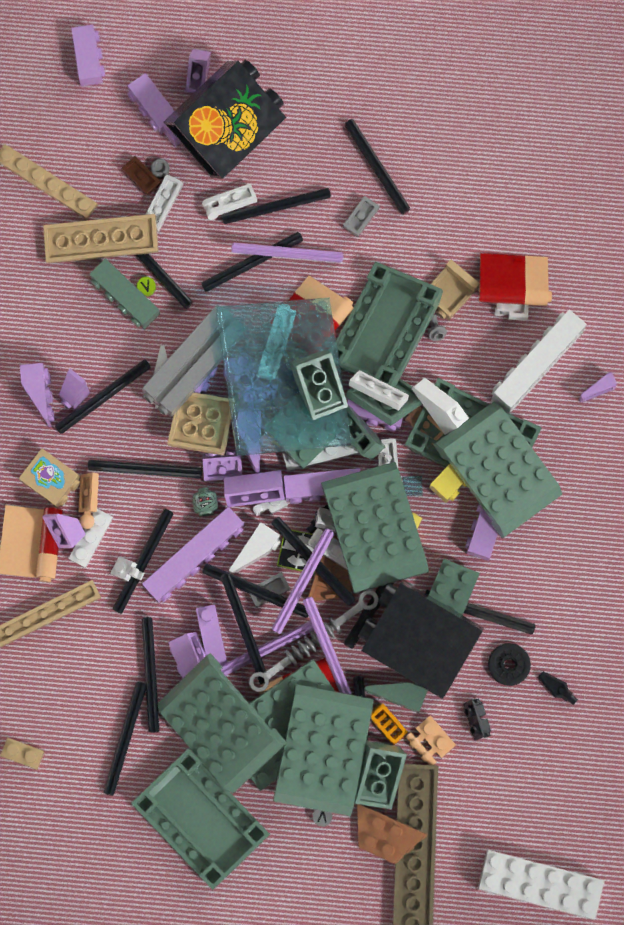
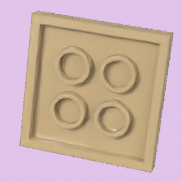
(202, 424)

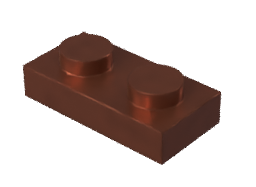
(141, 175)

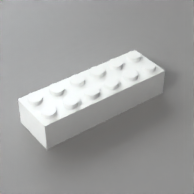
(539, 361)
(540, 885)

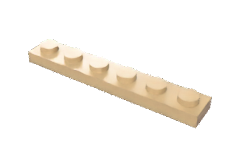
(47, 182)
(48, 612)

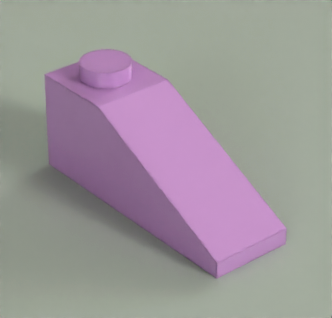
(73, 390)
(211, 633)

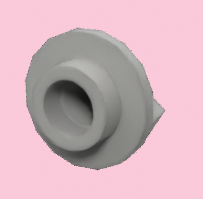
(436, 332)

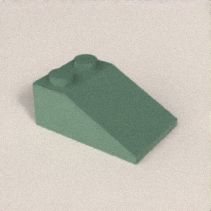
(319, 384)
(379, 774)

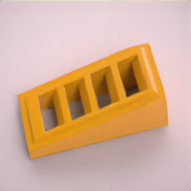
(382, 728)

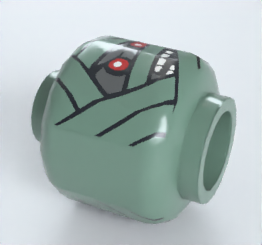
(205, 502)

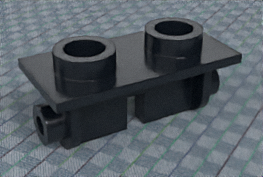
(473, 711)

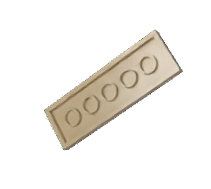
(100, 238)

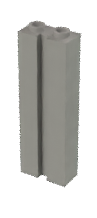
(186, 367)

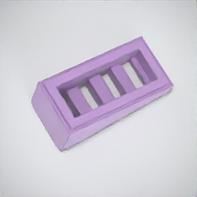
(602, 386)

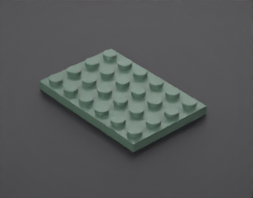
(275, 709)

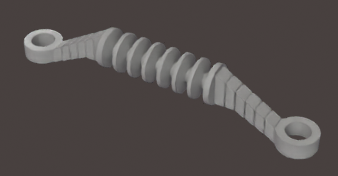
(310, 643)

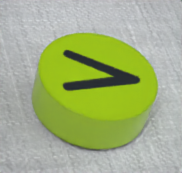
(146, 286)

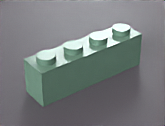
(125, 294)

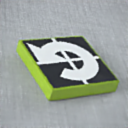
(289, 557)

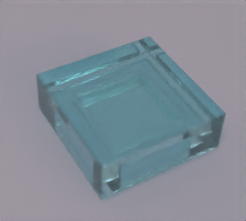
(413, 485)

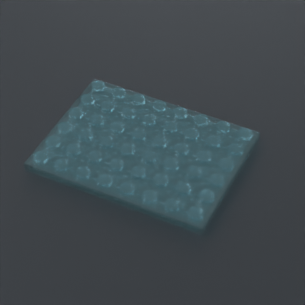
(261, 387)

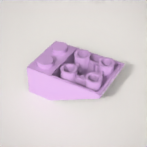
(35, 383)

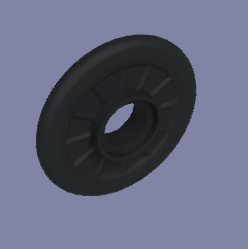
(521, 661)

